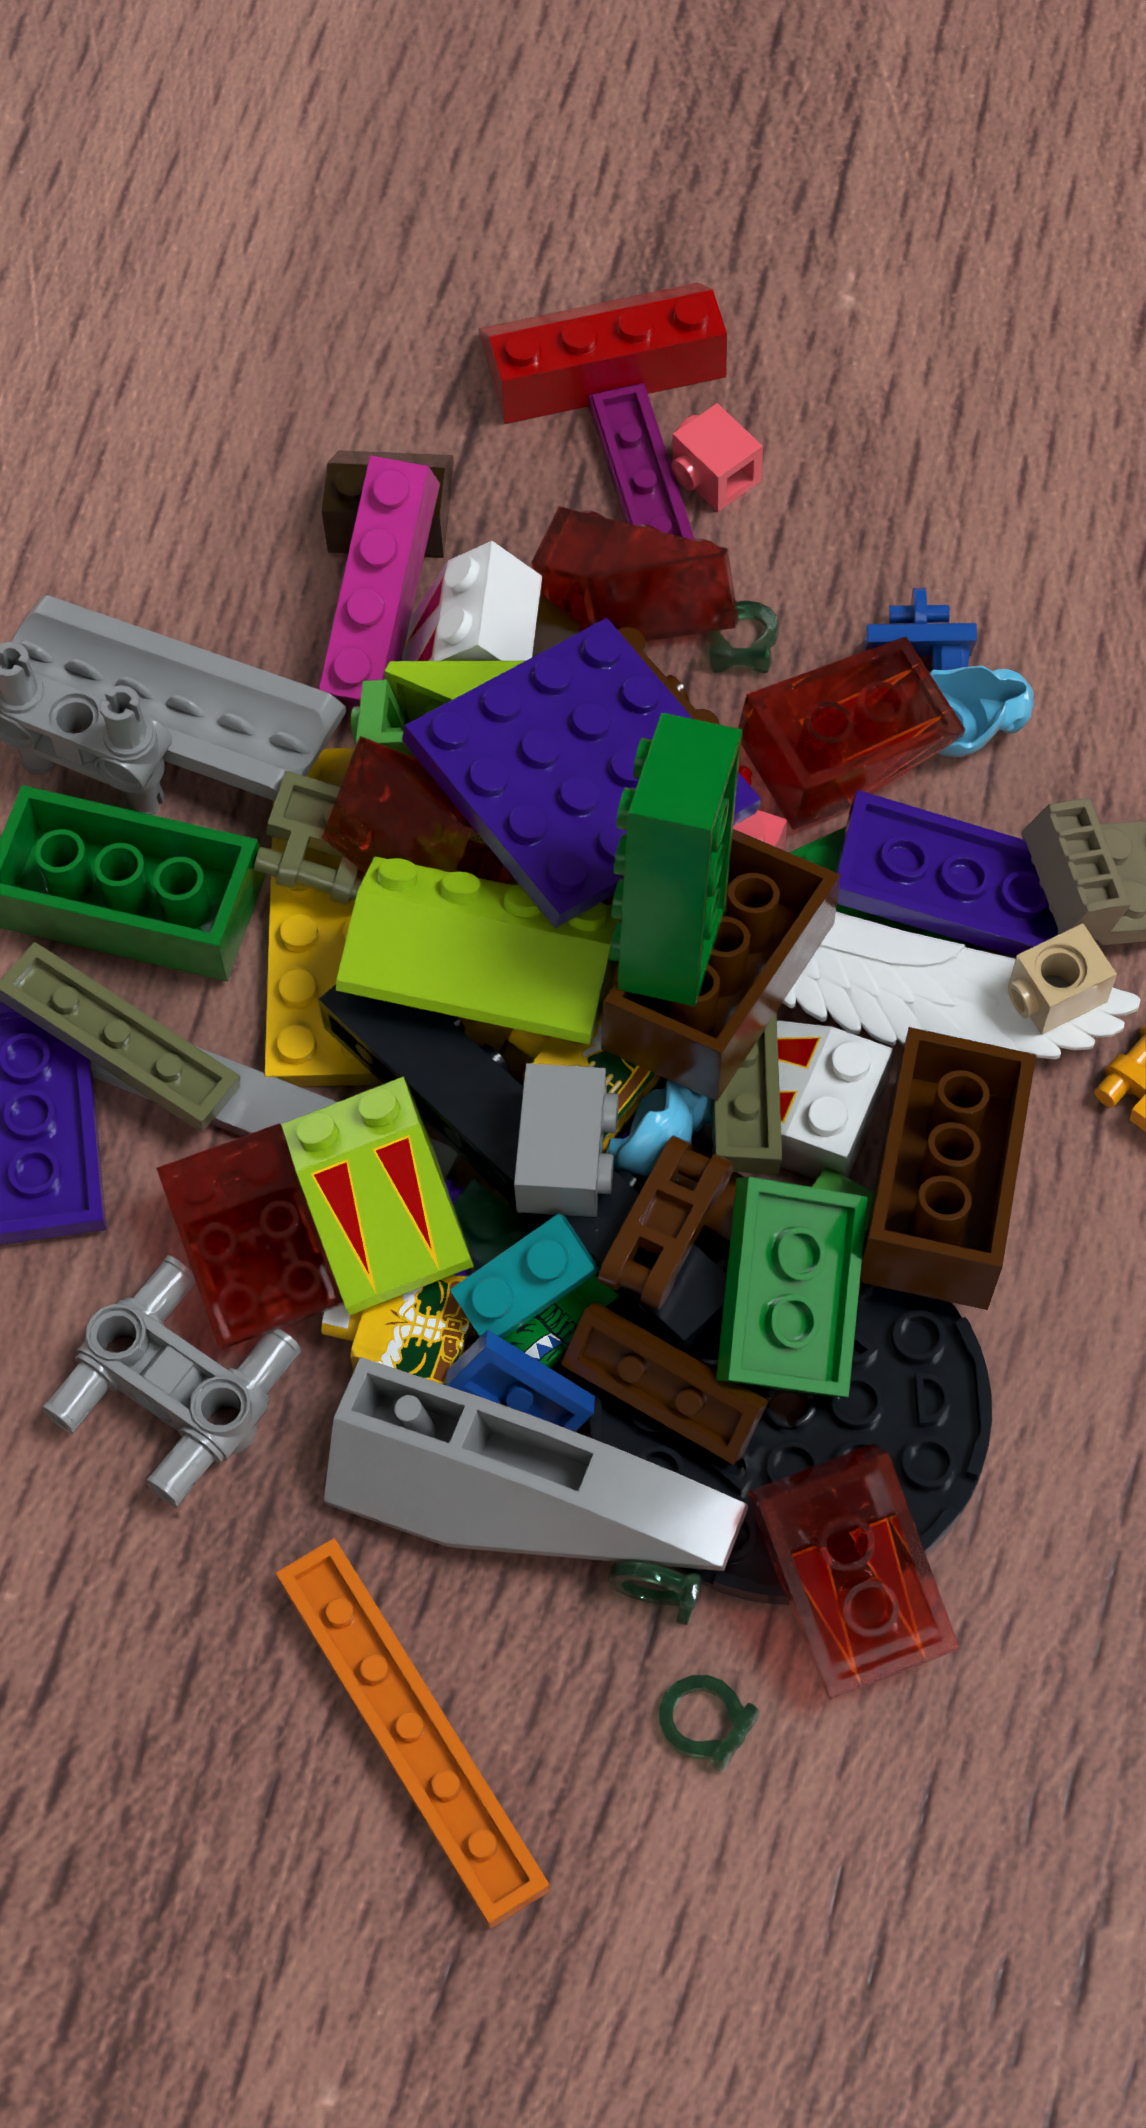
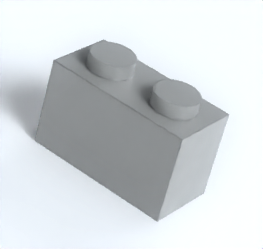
(562, 1140)

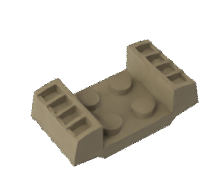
(1091, 870)

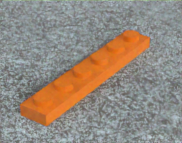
(413, 1734)

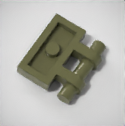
(301, 818)

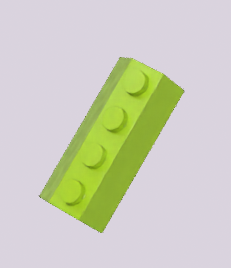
(476, 951)

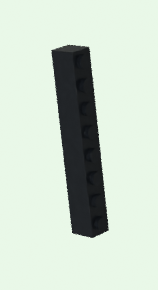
(477, 1111)

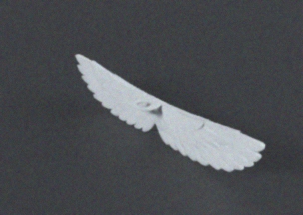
(906, 980)

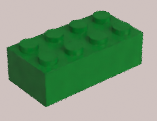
(674, 857)
(127, 882)

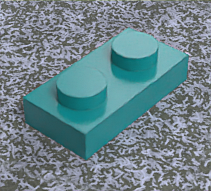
(525, 1278)

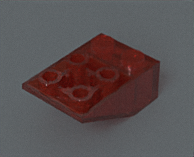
(635, 576)
(399, 811)
(249, 1236)

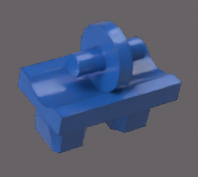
(943, 641)

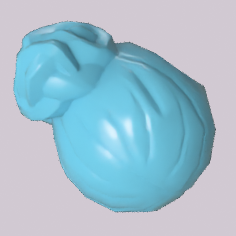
(984, 704)
(658, 1117)

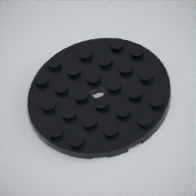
(912, 1392)

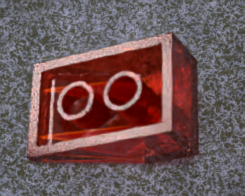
(845, 729)
(853, 1569)

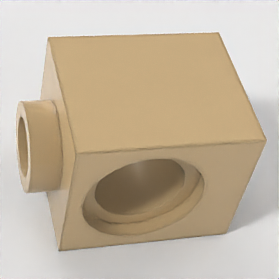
(1069, 956)

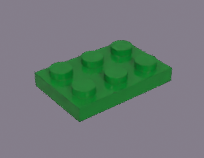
(792, 1288)

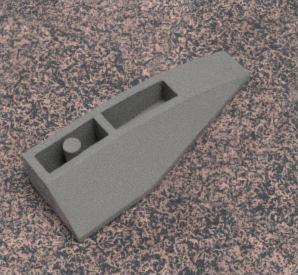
(511, 1481)

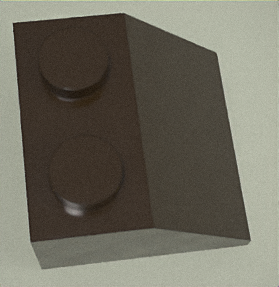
(344, 488)

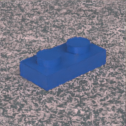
(518, 1381)

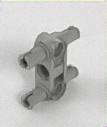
(116, 747)
(171, 1380)

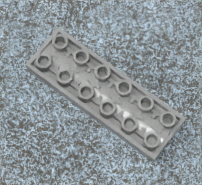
(219, 711)

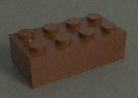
(767, 936)
(948, 1169)

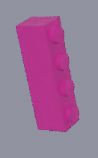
(379, 576)

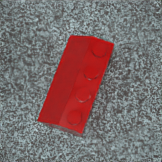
(564, 356)

